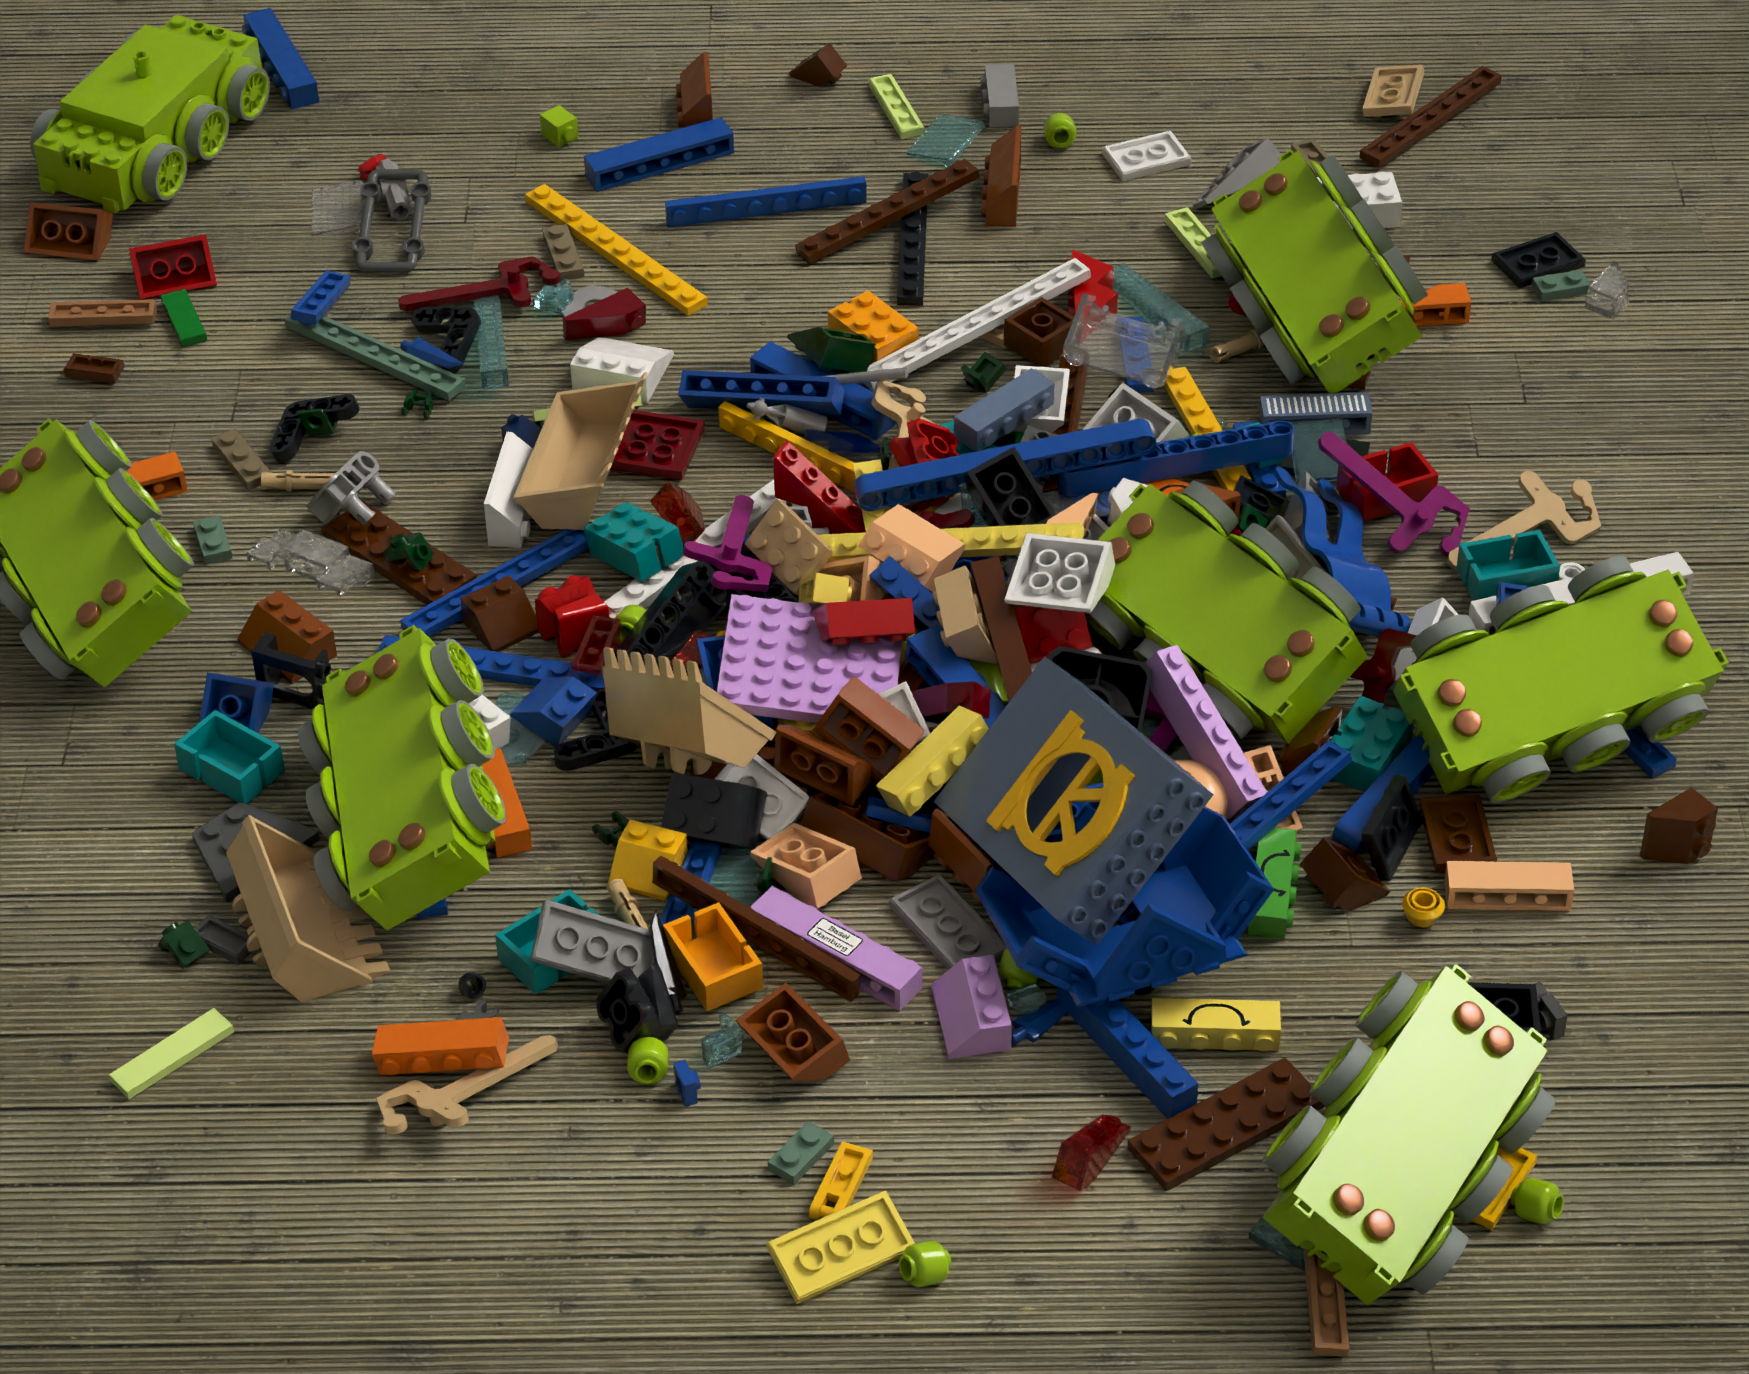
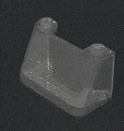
(1123, 344)

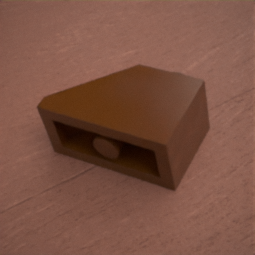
(820, 67)

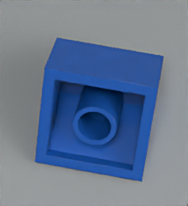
(238, 698)
(555, 708)

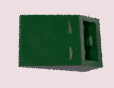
(835, 349)

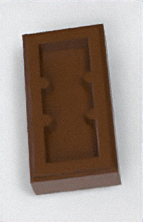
(94, 368)

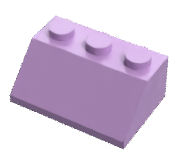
(972, 1008)

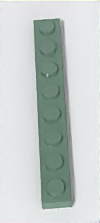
(381, 356)

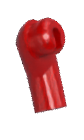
(370, 165)

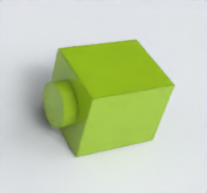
(559, 126)

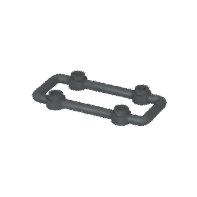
(371, 194)

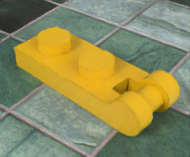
(841, 1180)

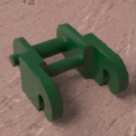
(410, 401)
(608, 836)

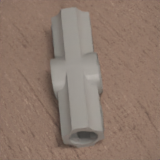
(394, 193)

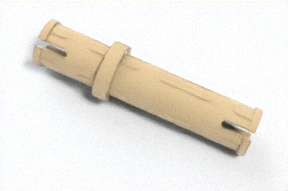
(1236, 346)
(294, 481)
(620, 897)

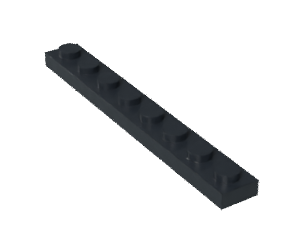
(912, 250)

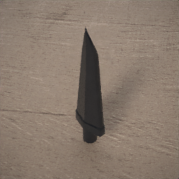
(664, 957)

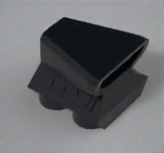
(637, 1007)

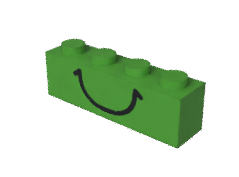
(1275, 859)

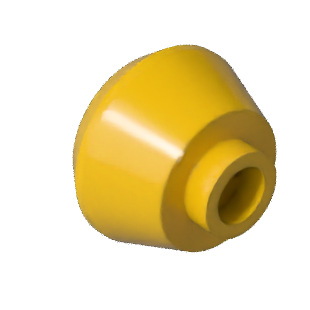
(1423, 906)

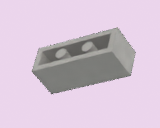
(1000, 95)

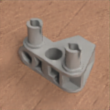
(342, 490)

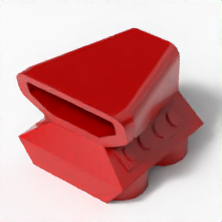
(924, 444)
(567, 612)

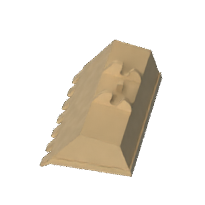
(576, 453)
(677, 714)
(294, 920)

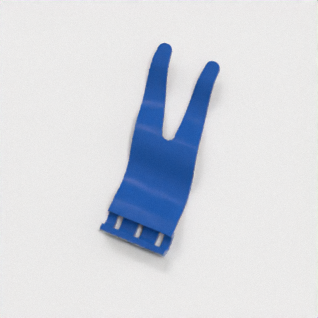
(1345, 558)

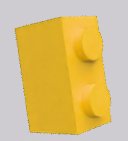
(638, 849)

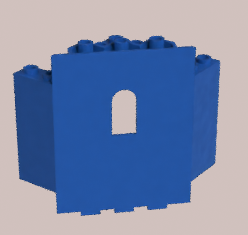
(1186, 922)

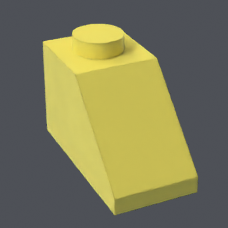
(824, 588)

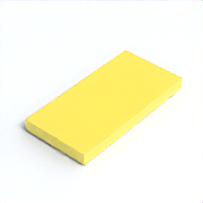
(840, 1247)

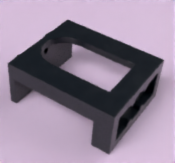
(270, 662)

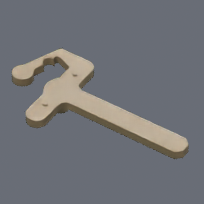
(901, 414)
(1545, 509)
(442, 1104)

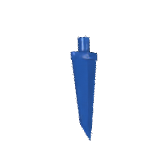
(429, 353)
(1037, 1023)

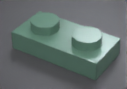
(1560, 285)
(212, 539)
(801, 1152)

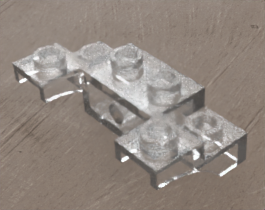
(314, 558)

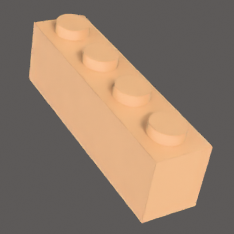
(1508, 885)

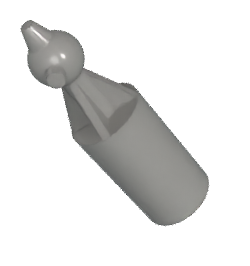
(789, 416)

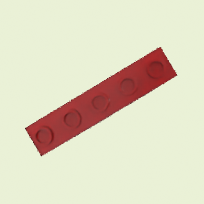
(1098, 285)
(805, 485)

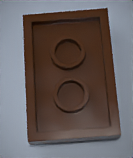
(1456, 830)

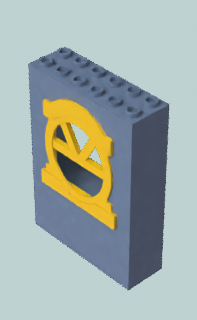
(1035, 769)

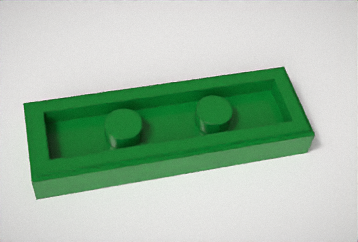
(183, 318)

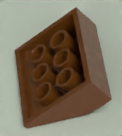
(878, 844)

